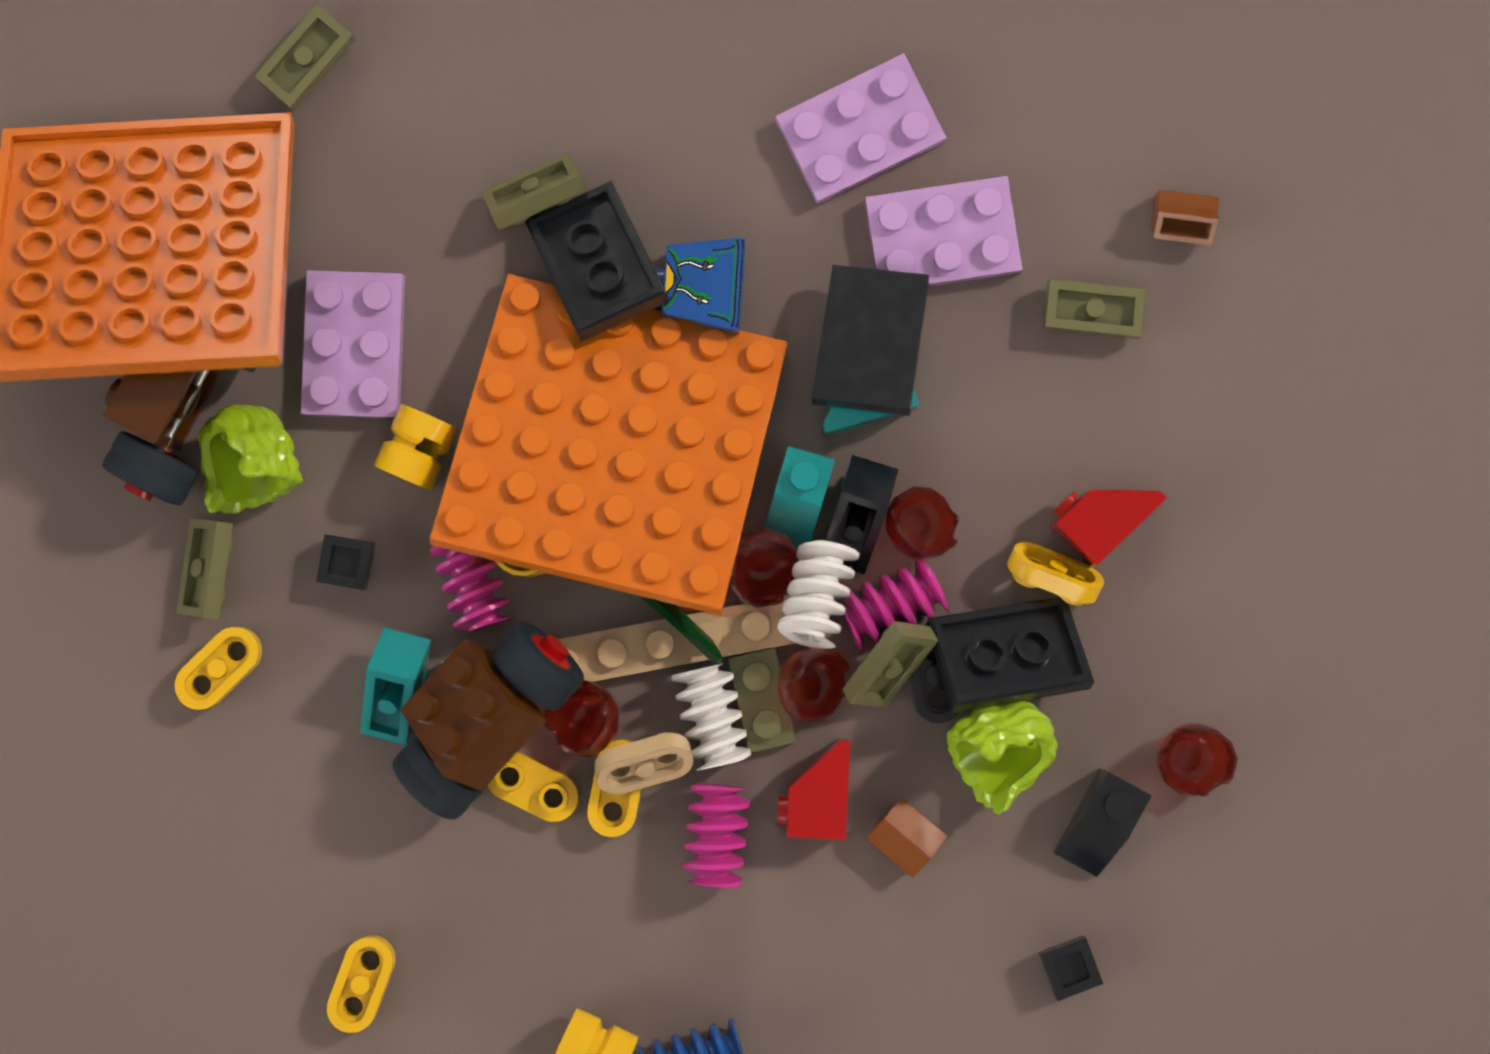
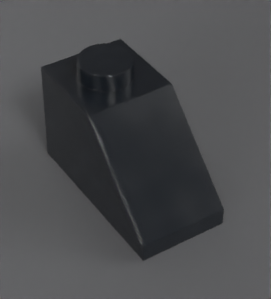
(862, 508)
(1102, 822)

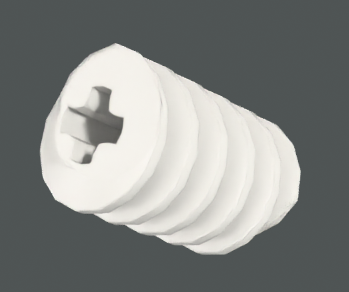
(814, 593)
(711, 716)

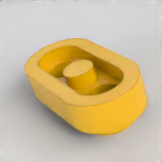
(1054, 572)
(219, 667)
(532, 786)
(598, 799)
(362, 982)

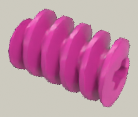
(473, 589)
(893, 602)
(717, 835)

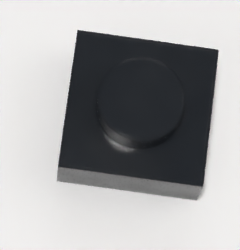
(345, 562)
(1070, 968)

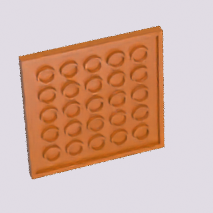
(144, 246)
(611, 452)

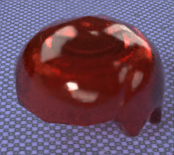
(921, 523)
(763, 567)
(812, 683)
(585, 721)
(1196, 759)

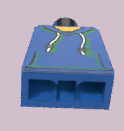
(705, 282)

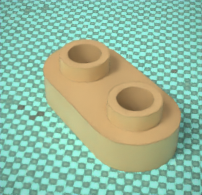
(643, 763)

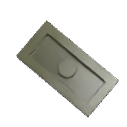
(305, 57)
(533, 191)
(1094, 309)
(205, 568)
(890, 664)
(758, 698)

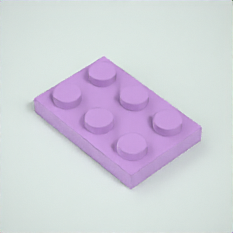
(860, 128)
(946, 231)
(353, 344)

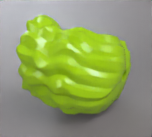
(246, 459)
(1002, 751)

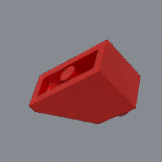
(1102, 519)
(818, 797)

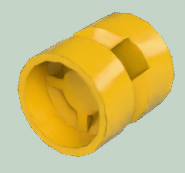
(413, 429)
(588, 1036)

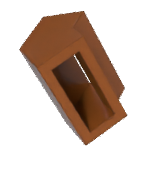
(1184, 217)
(906, 837)

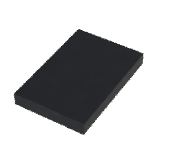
(597, 261)
(870, 340)
(1009, 654)

